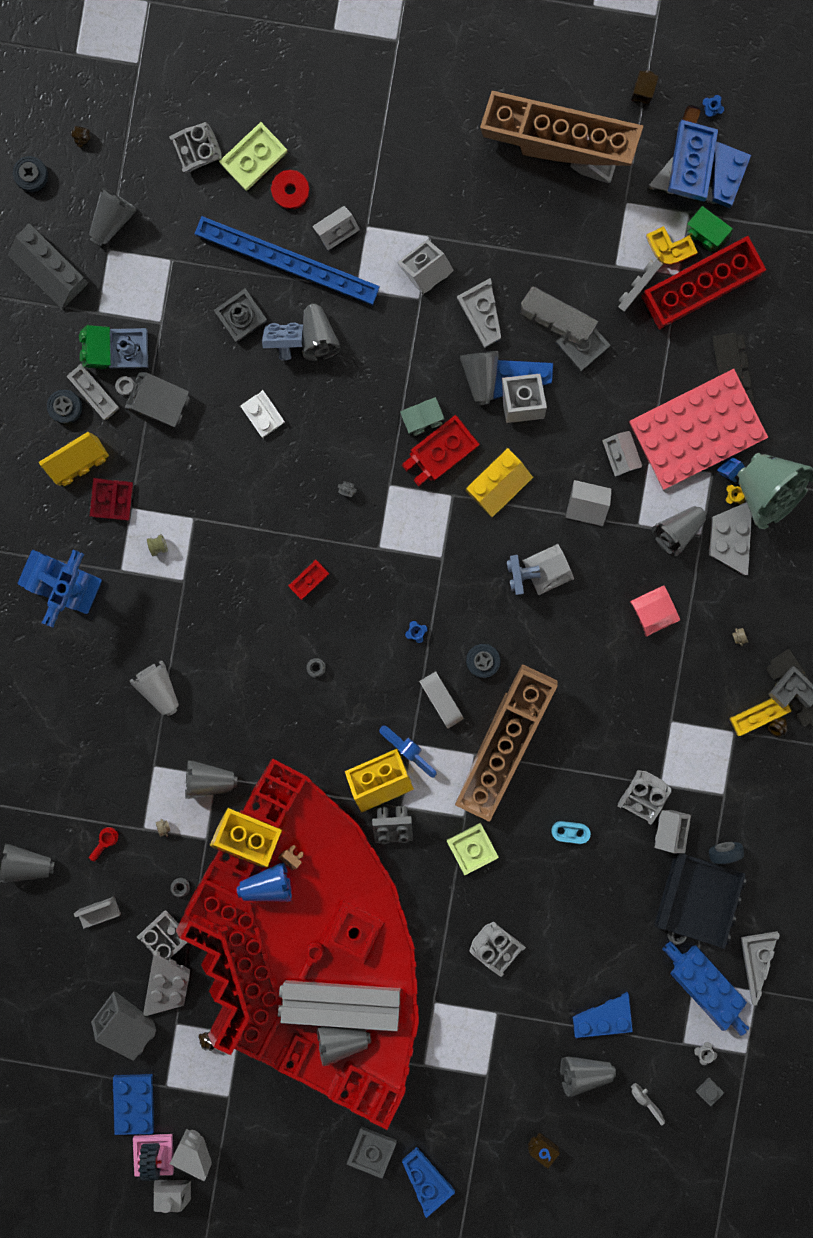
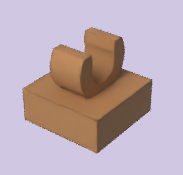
(290, 859)

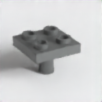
(240, 315)

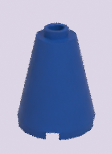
(267, 885)

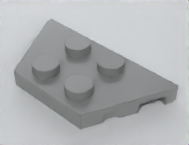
(731, 538)
(166, 985)

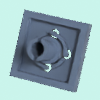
(283, 338)
(128, 348)
(520, 574)

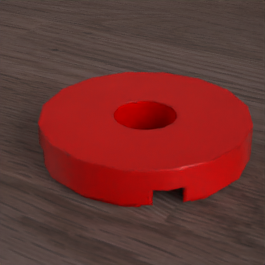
(285, 179)

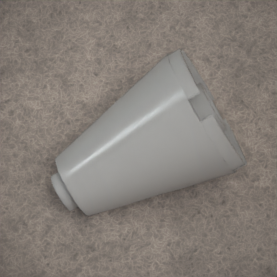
(157, 688)

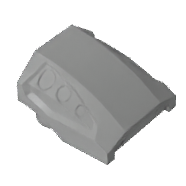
(196, 146)
(553, 569)
(645, 796)
(162, 936)
(495, 948)

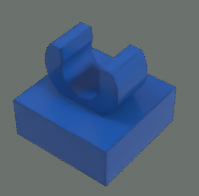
(730, 468)

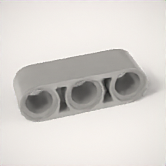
(441, 700)

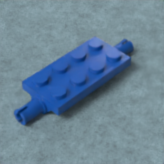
(708, 987)

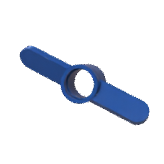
(408, 749)

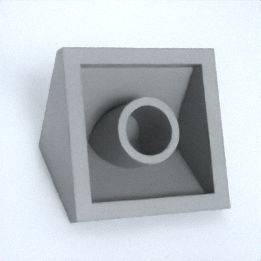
(588, 503)

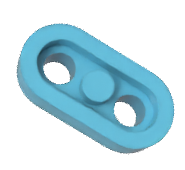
(570, 832)

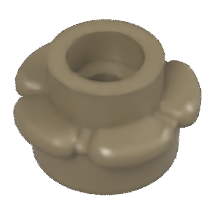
(740, 636)
(162, 827)

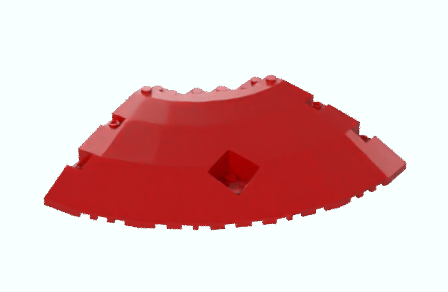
(264, 943)

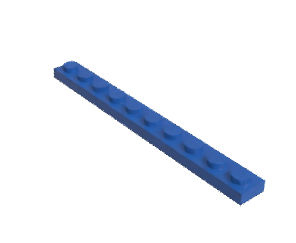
(287, 260)

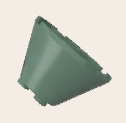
(773, 487)

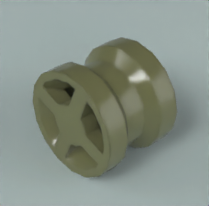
(157, 545)

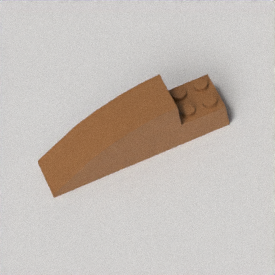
(559, 132)
(506, 742)

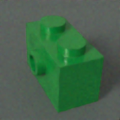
(709, 230)
(95, 347)

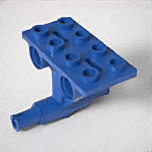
(59, 582)

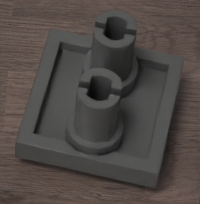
(392, 829)

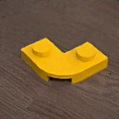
(670, 252)

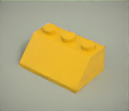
(74, 459)
(499, 482)
(379, 780)
(246, 838)

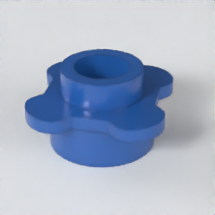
(709, 110)
(411, 633)

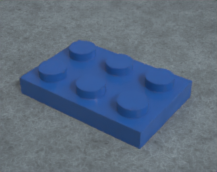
(133, 1104)

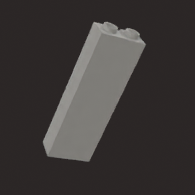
(339, 1005)

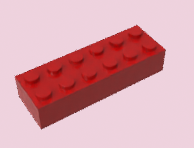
(703, 282)

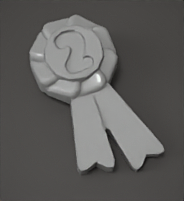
(641, 1096)

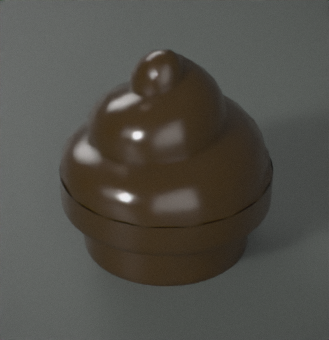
(80, 135)
(778, 726)
(205, 1041)

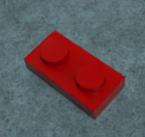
(308, 579)

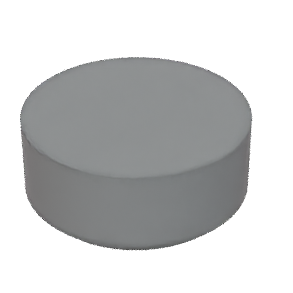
(124, 385)

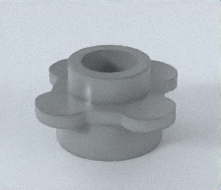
(711, 1055)

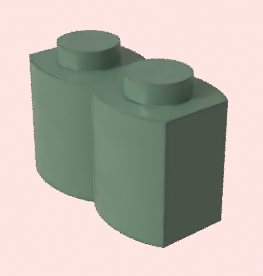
(422, 416)

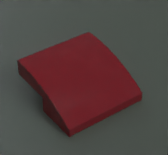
(111, 499)

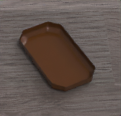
(691, 114)

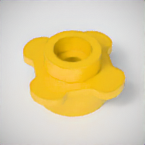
(736, 499)

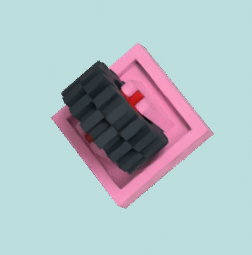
(153, 1156)

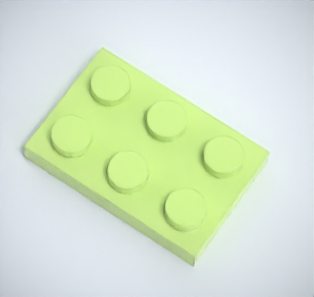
(253, 156)

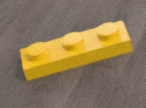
(757, 716)

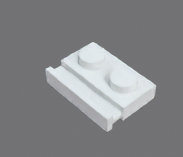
(262, 414)

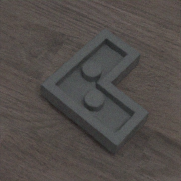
(792, 685)

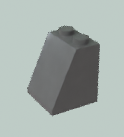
(157, 399)
(122, 1027)

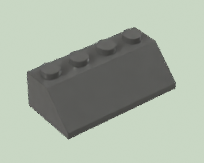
(46, 266)

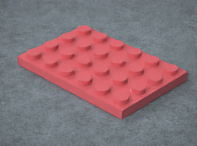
(698, 429)

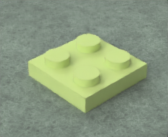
(472, 848)

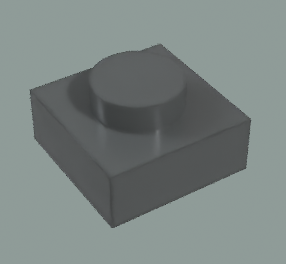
(710, 1091)

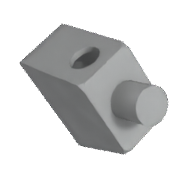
(171, 1195)

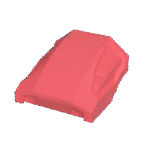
(655, 610)

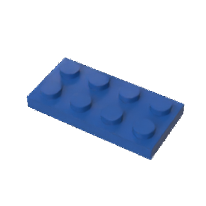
(692, 160)

